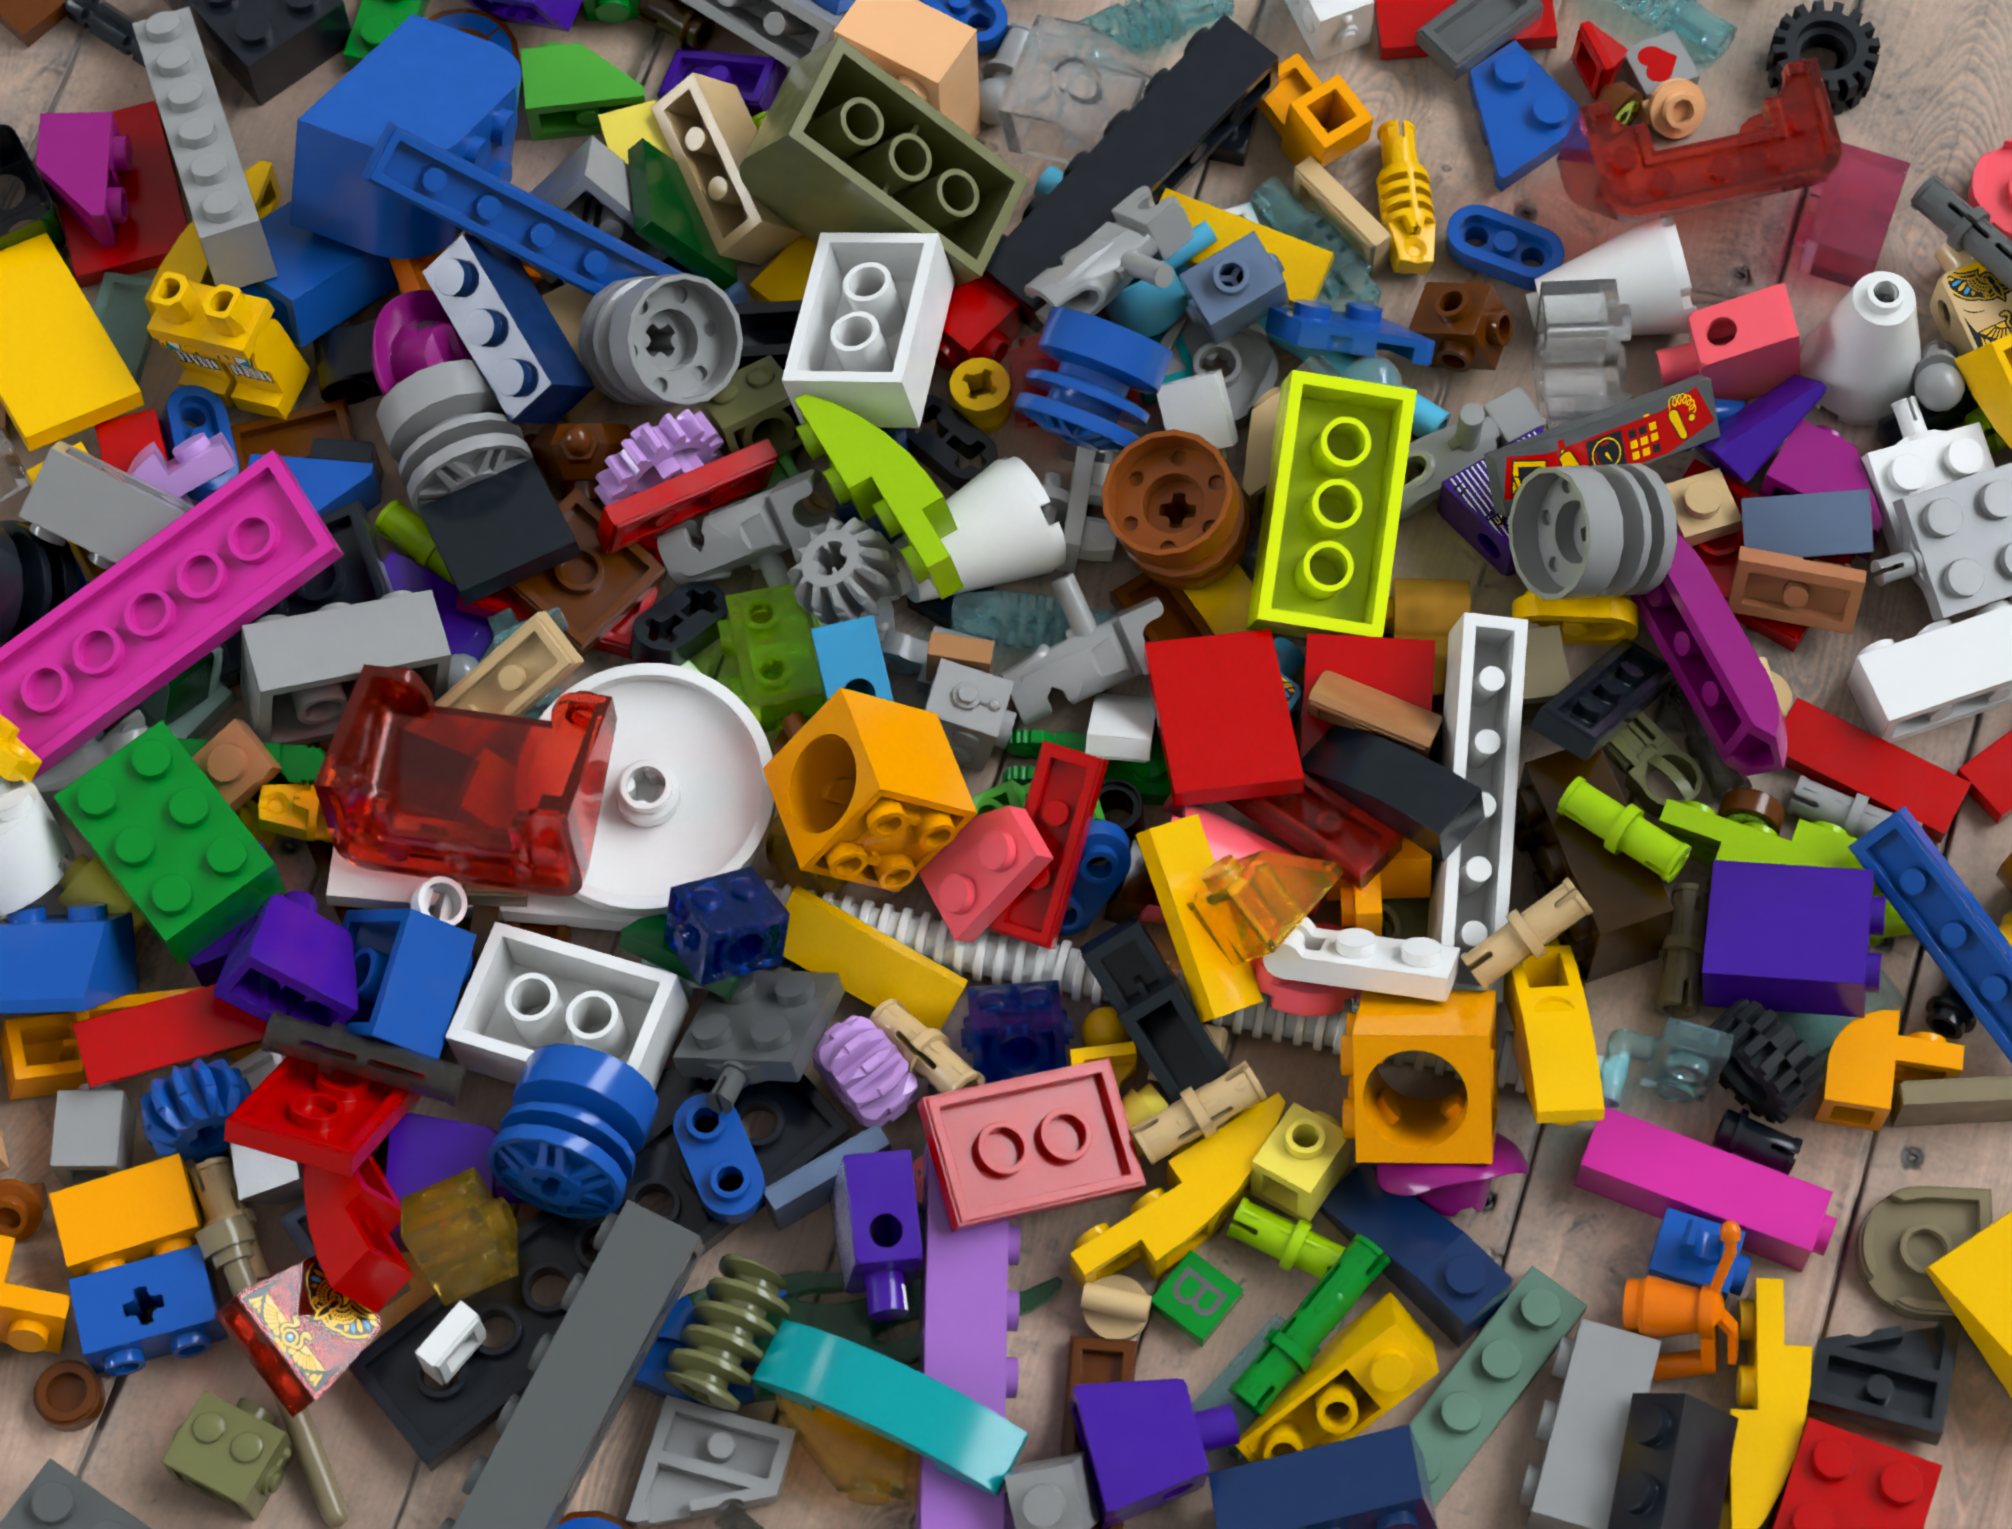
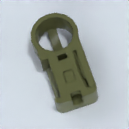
(1644, 748)

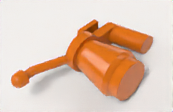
(1669, 1309)

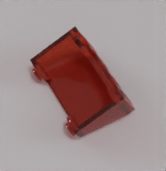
(1775, 152)
(466, 788)

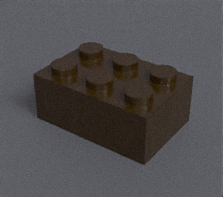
(1625, 896)

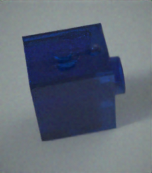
(726, 925)
(1016, 1029)

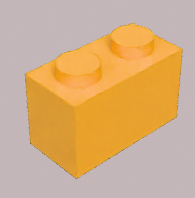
(127, 1216)

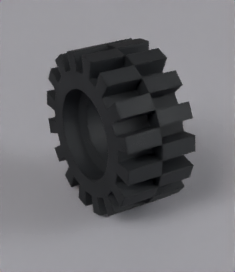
(1833, 32)
(1766, 1062)

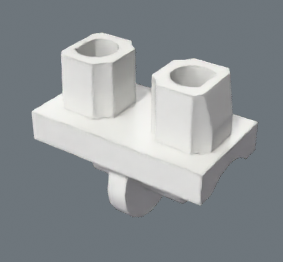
(1084, 536)

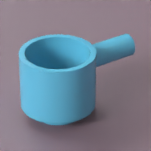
(1156, 309)

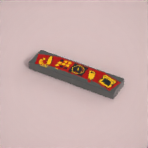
(1622, 434)

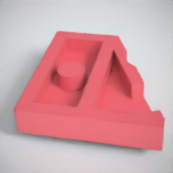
(984, 870)

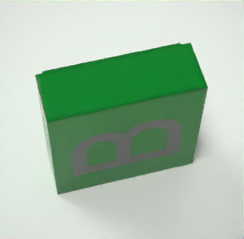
(1196, 1298)

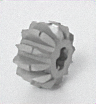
(843, 571)

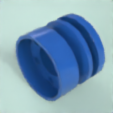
(1093, 380)
(573, 1131)

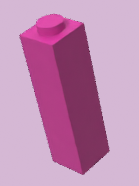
(1663, 1169)

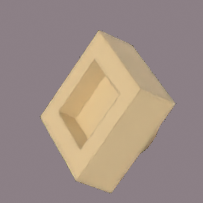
(1704, 507)

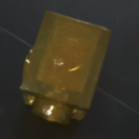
(460, 1235)

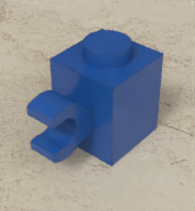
(1690, 1252)

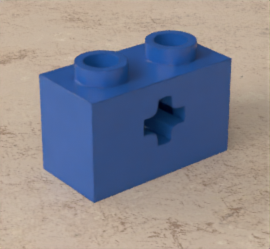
(115, 1301)

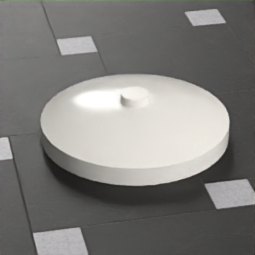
(679, 787)

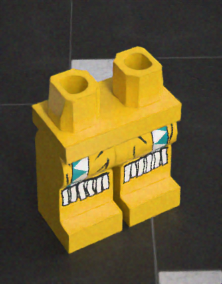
(228, 344)

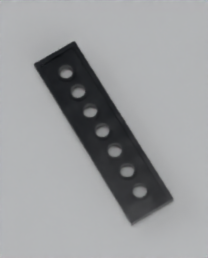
(551, 1244)

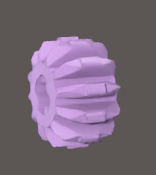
(865, 1072)

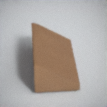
(1373, 711)

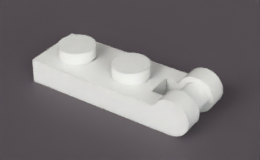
(1366, 962)

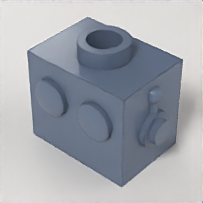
(1231, 309)

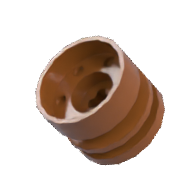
(1154, 489)

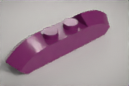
(1715, 665)

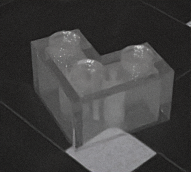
(1579, 349)

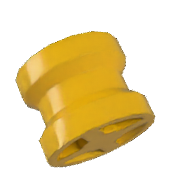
(986, 409)

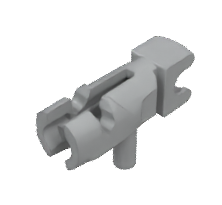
(1116, 256)
(1465, 443)
(745, 534)
(1085, 661)

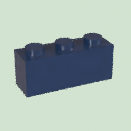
(508, 331)
(1338, 1485)

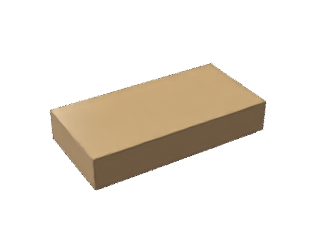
(1325, 195)

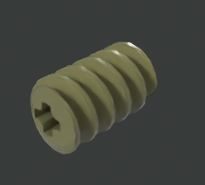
(727, 1331)

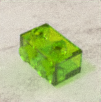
(772, 653)

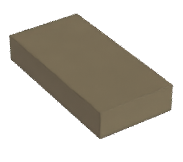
(1952, 1101)

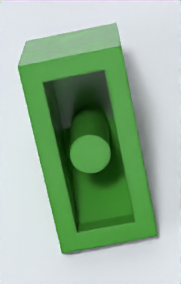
(569, 89)

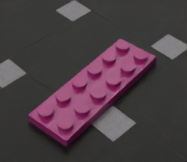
(162, 609)

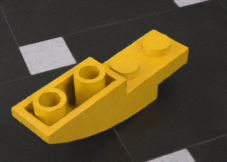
(1554, 1038)
(1206, 1189)
(1777, 1395)

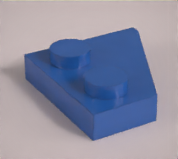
(1520, 112)
(1352, 331)

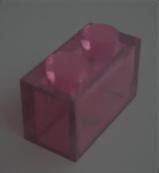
(1851, 217)

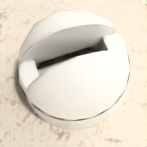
(451, 903)

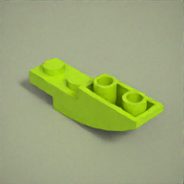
(884, 483)
(1726, 840)

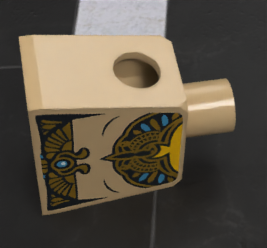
(1969, 302)

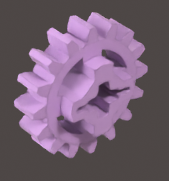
(658, 455)

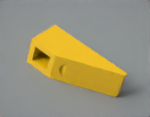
(1348, 1386)

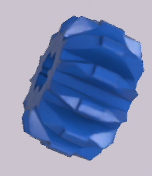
(191, 1108)

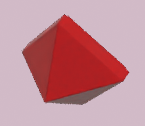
(1597, 58)

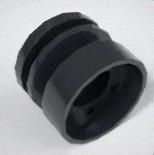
(32, 577)

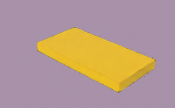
(53, 350)

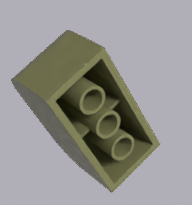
(871, 156)

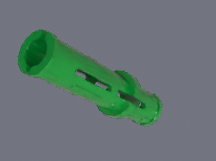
(1299, 1337)

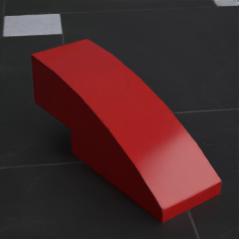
(351, 1232)

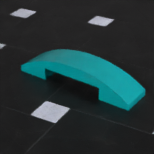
(892, 1402)

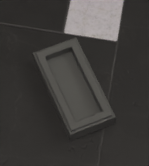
(1474, 30)

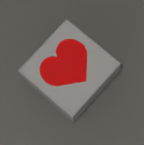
(1656, 61)

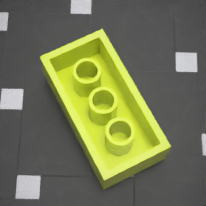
(1331, 507)

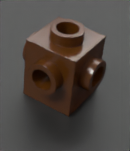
(1465, 323)

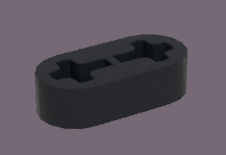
(956, 434)
(671, 619)

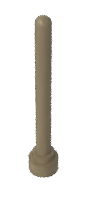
(230, 1249)

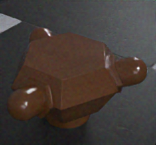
(576, 453)

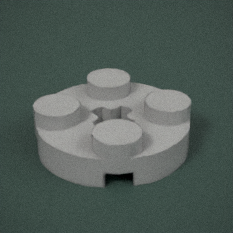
(1248, 359)

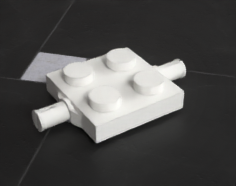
(1921, 463)

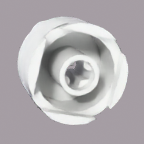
(29, 846)

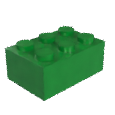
(170, 843)

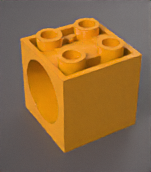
(869, 790)
(1411, 1130)

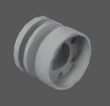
(660, 340)
(448, 431)
(1592, 531)

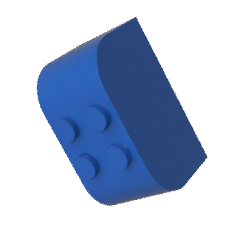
(429, 82)

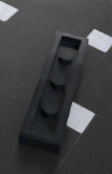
(1603, 699)

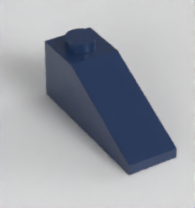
(1428, 1254)

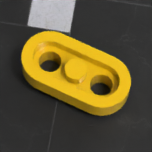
(1582, 620)

